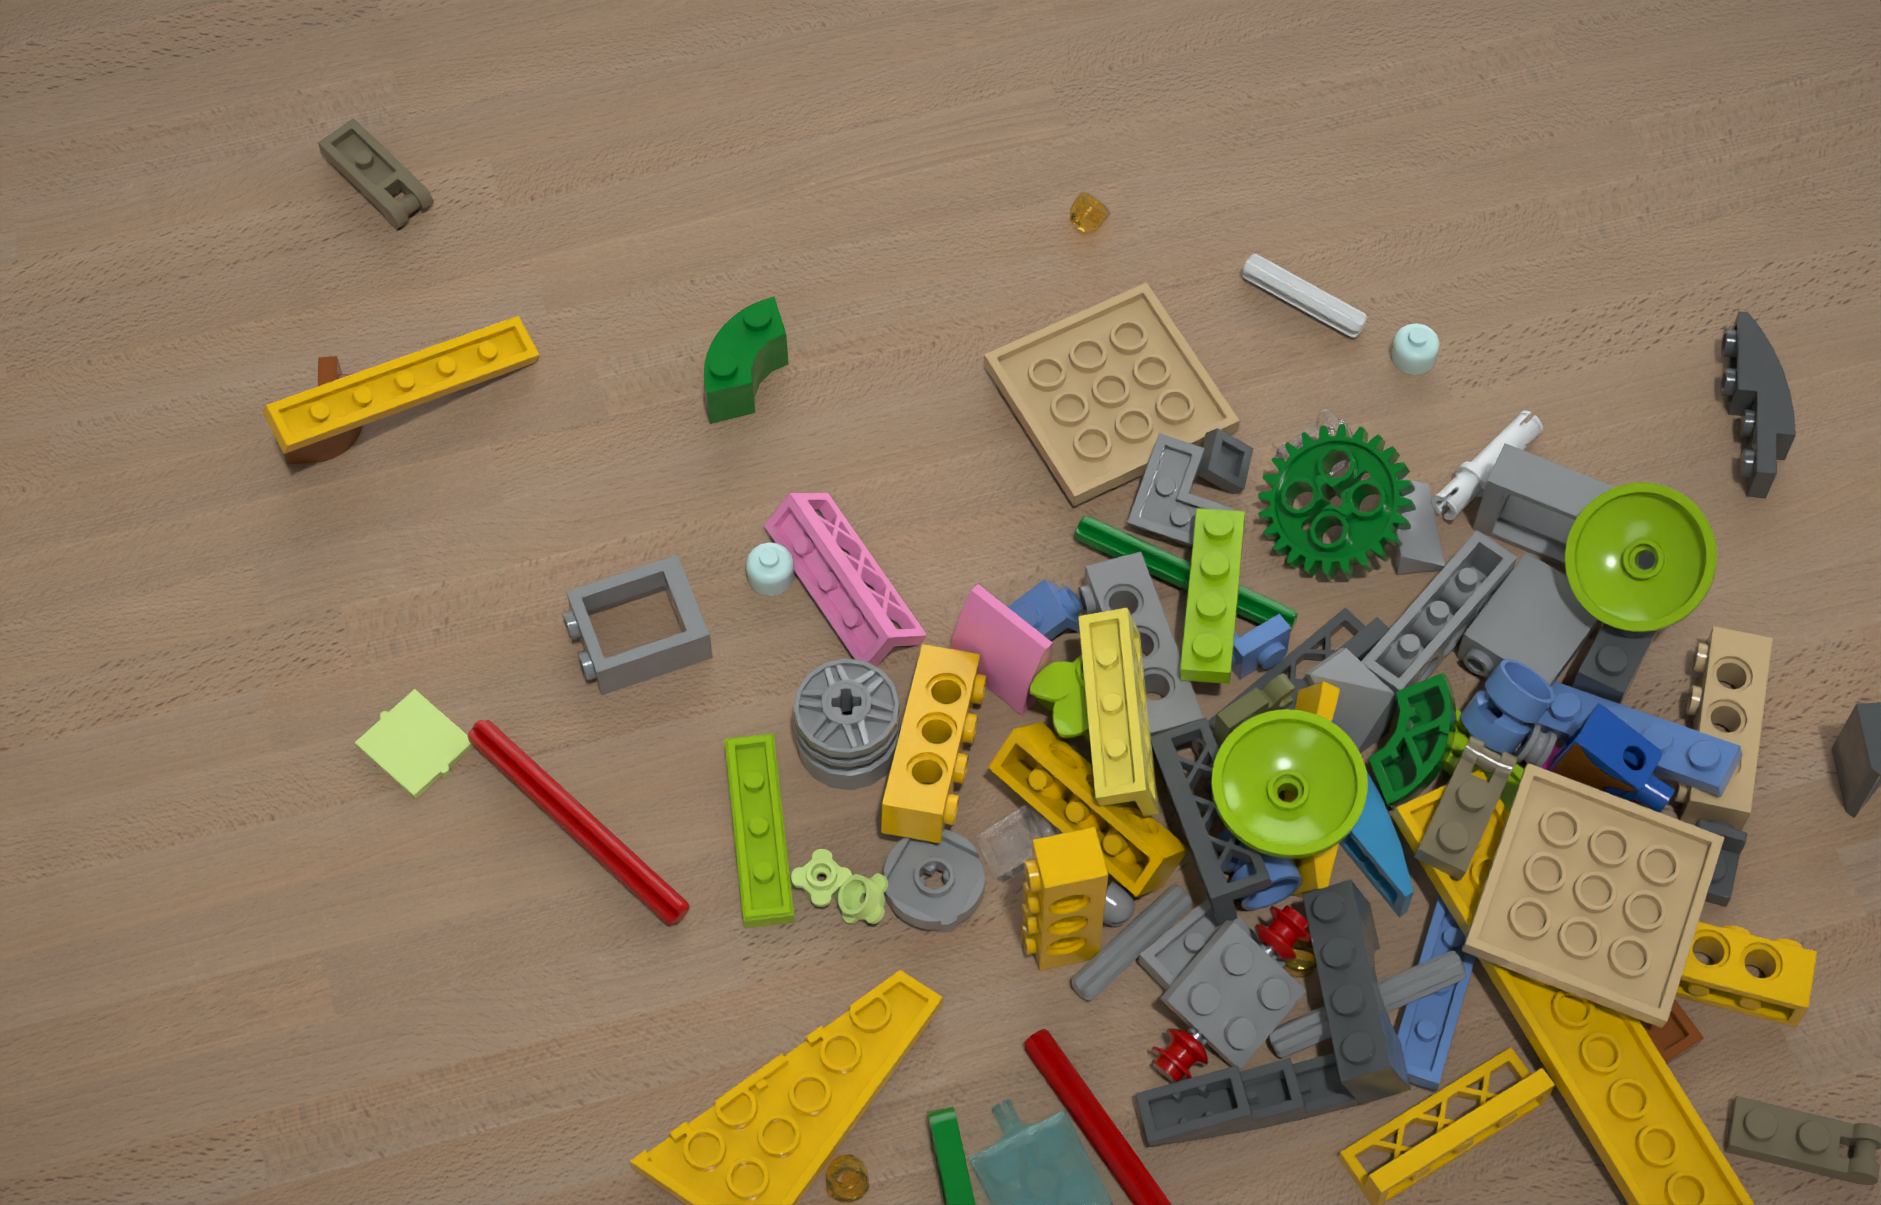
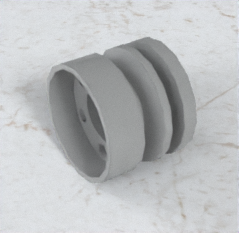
(851, 748)

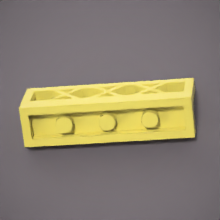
(1117, 710)

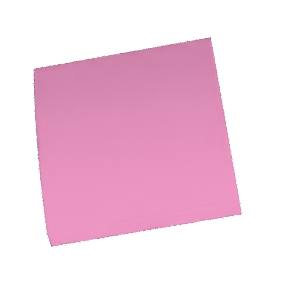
(1007, 647)

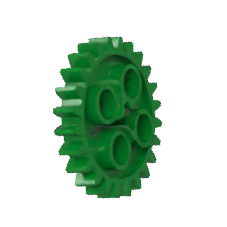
(1363, 532)

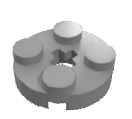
(939, 907)

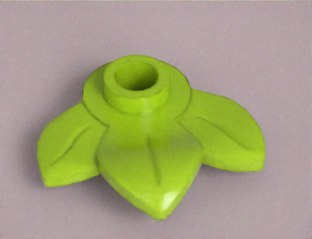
(1065, 686)

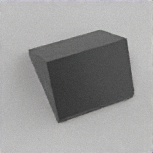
(1859, 756)

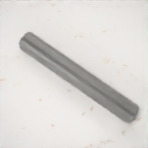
(1395, 992)

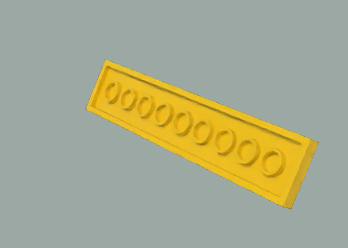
(1595, 1057)

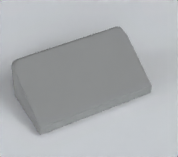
(1421, 544)

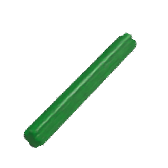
(1173, 568)

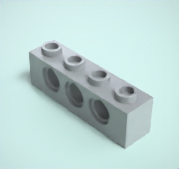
(1127, 584)
(1440, 615)

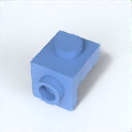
(1049, 609)
(1261, 647)

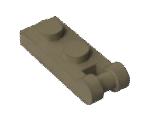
(375, 172)
(1464, 809)
(1803, 1141)

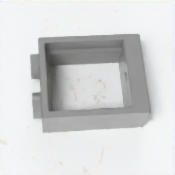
(1534, 502)
(648, 660)

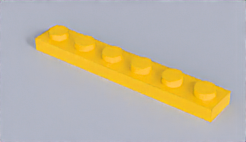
(400, 384)

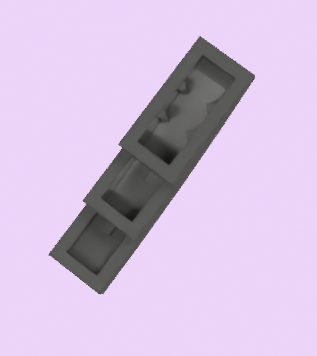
(1243, 1100)

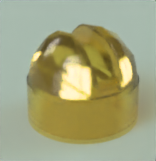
(1088, 212)
(1305, 962)
(854, 1181)

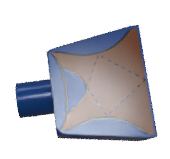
(1613, 759)

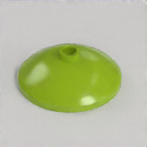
(1606, 550)
(1293, 754)

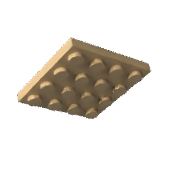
(1104, 390)
(1594, 895)

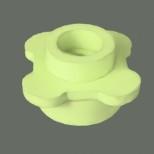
(820, 892)
(863, 898)

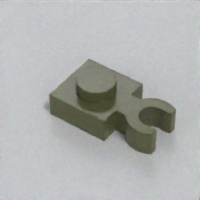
(1272, 697)

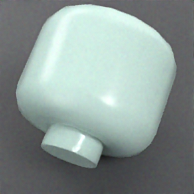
(1415, 349)
(770, 569)

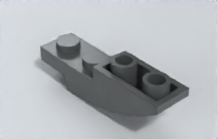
(1762, 399)

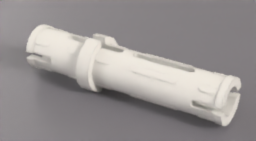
(1473, 475)

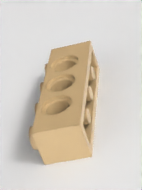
(1744, 663)

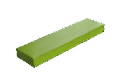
(759, 831)

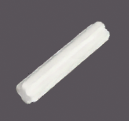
(1304, 295)

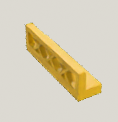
(1451, 1137)

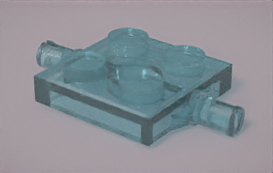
(1038, 1164)

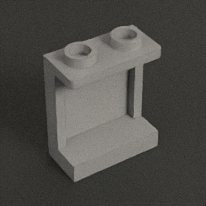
(1529, 621)

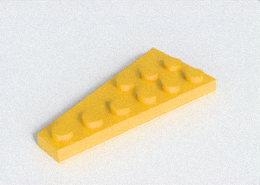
(792, 1115)

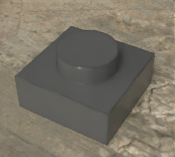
(1225, 461)

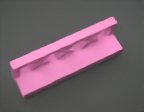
(838, 579)

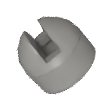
(1118, 905)

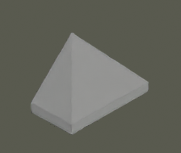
(1363, 700)

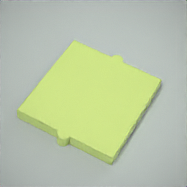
(414, 744)

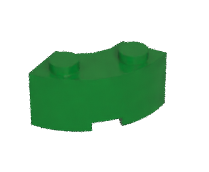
(742, 357)
(1420, 741)

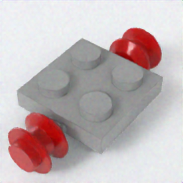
(1232, 994)

